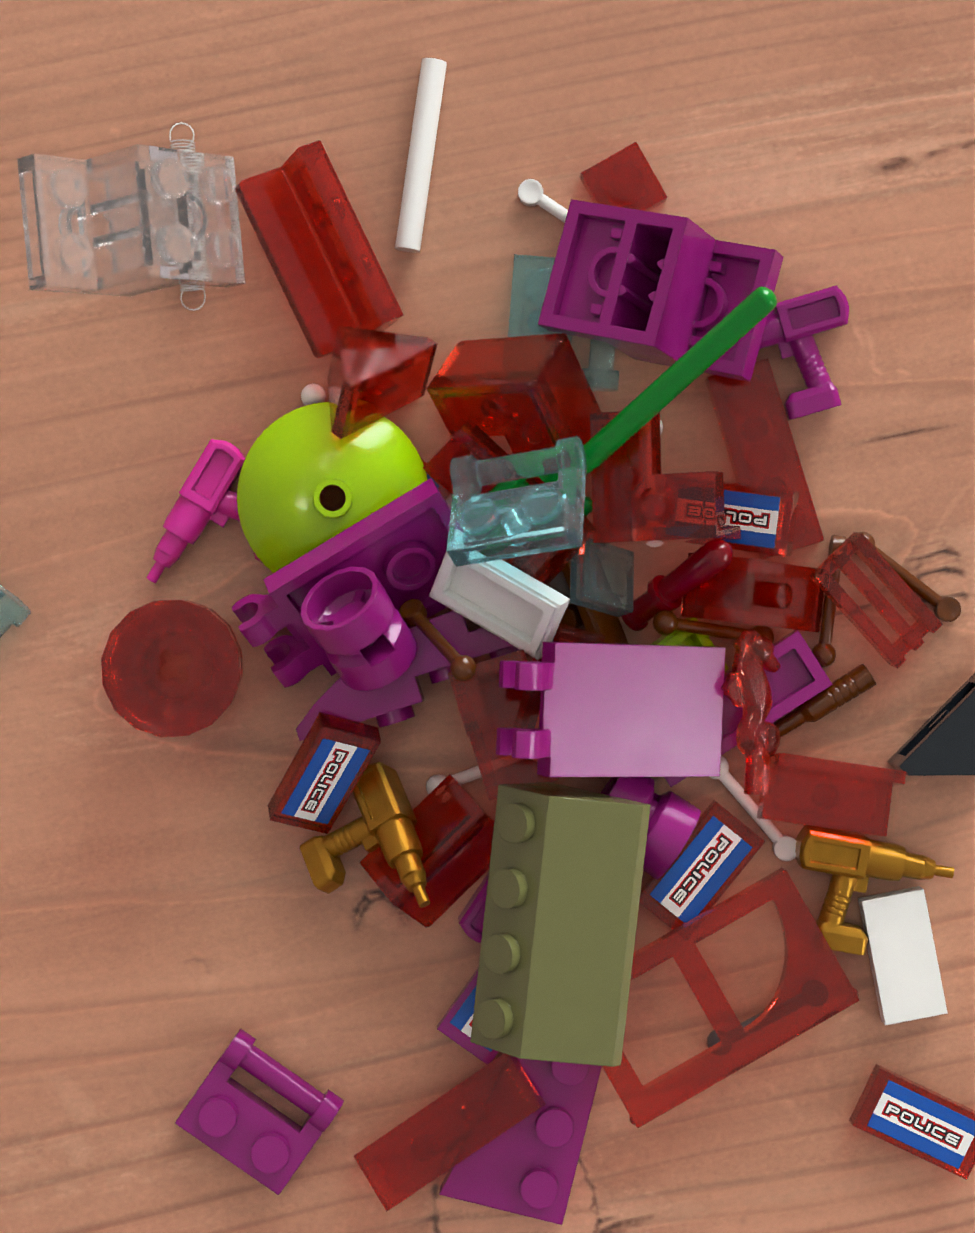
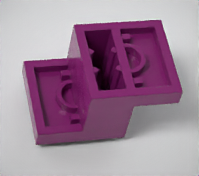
(653, 285)

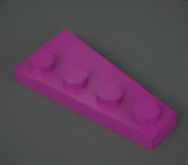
(536, 1160)

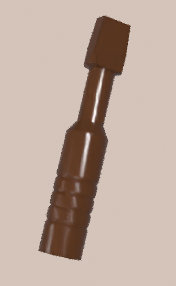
(825, 702)

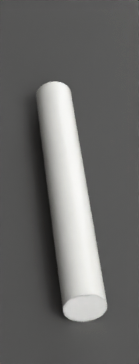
(420, 155)

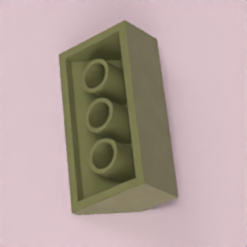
(560, 924)

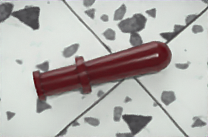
(667, 591)

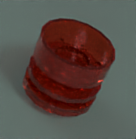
(135, 658)

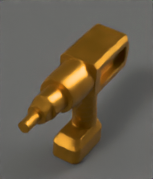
(384, 823)
(851, 862)

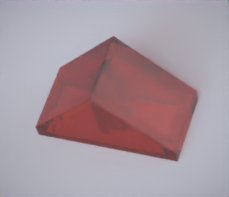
(375, 375)

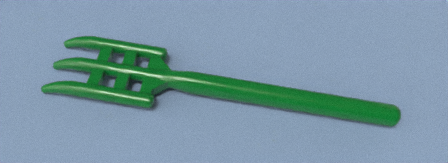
(669, 384)

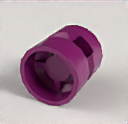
(359, 628)
(669, 823)

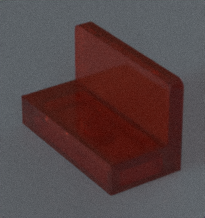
(829, 794)
(455, 848)

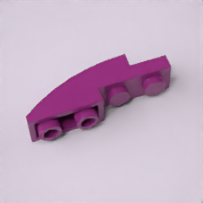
(395, 700)

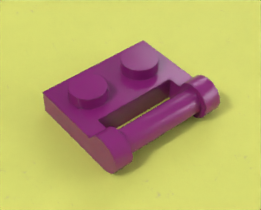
(249, 1128)

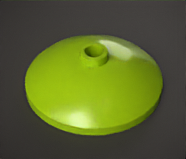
(299, 459)

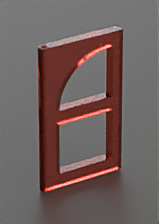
(807, 995)

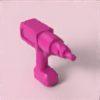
(202, 498)

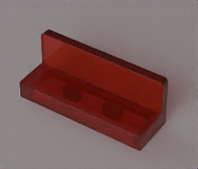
(318, 248)

